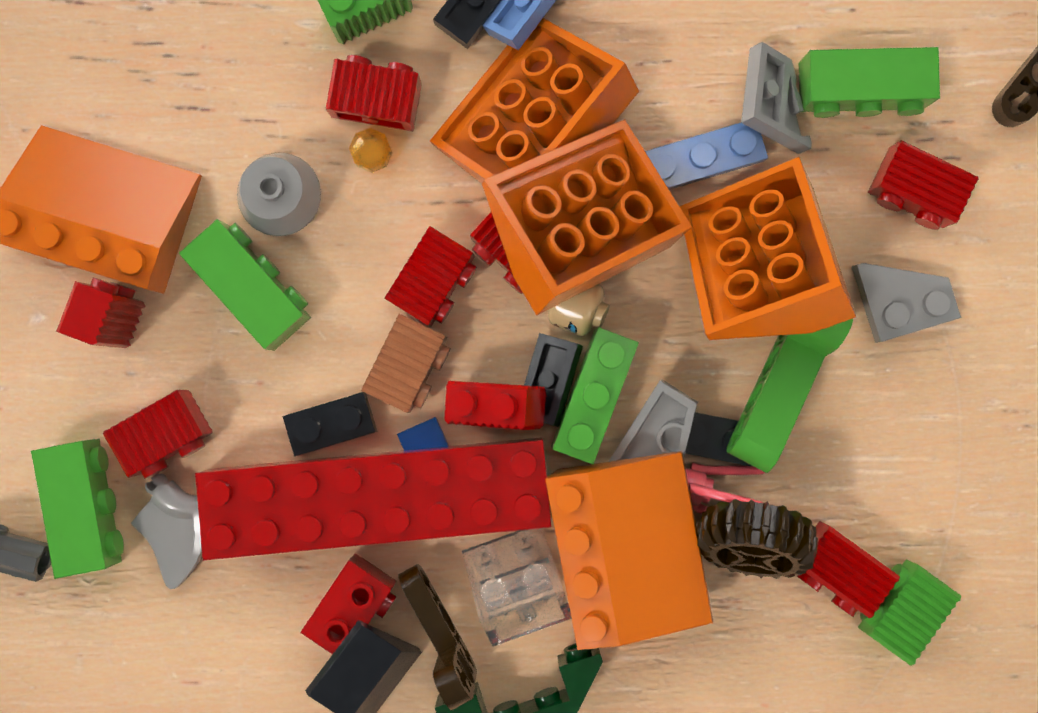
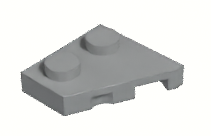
(773, 98)
(903, 300)

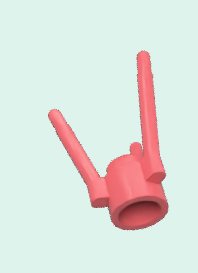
(702, 487)

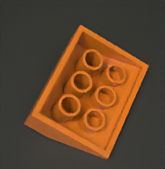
(535, 102)
(97, 208)
(582, 215)
(765, 258)
(629, 550)

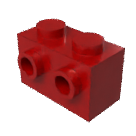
(355, 595)

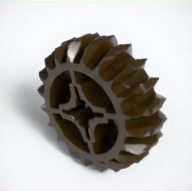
(757, 539)

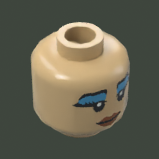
(580, 312)

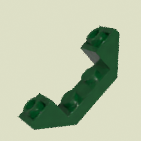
(578, 673)

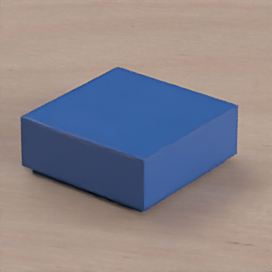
(423, 436)

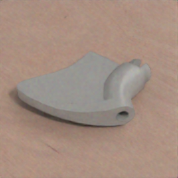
(171, 529)

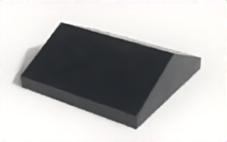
(362, 671)

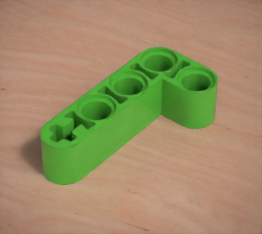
(781, 394)

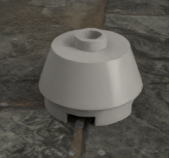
(279, 194)

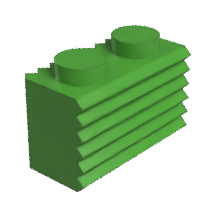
(352, 17)
(910, 612)

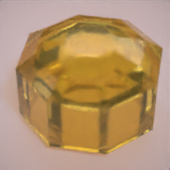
(370, 150)

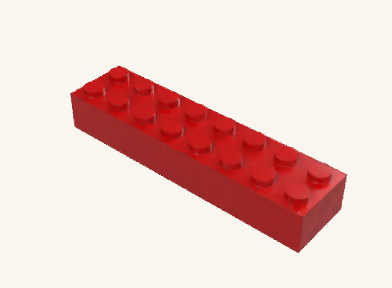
(372, 498)

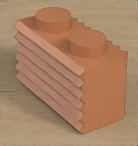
(405, 364)

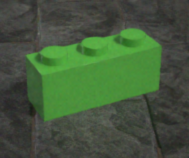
(869, 81)
(246, 284)
(594, 395)
(77, 507)

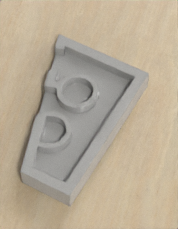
(660, 426)

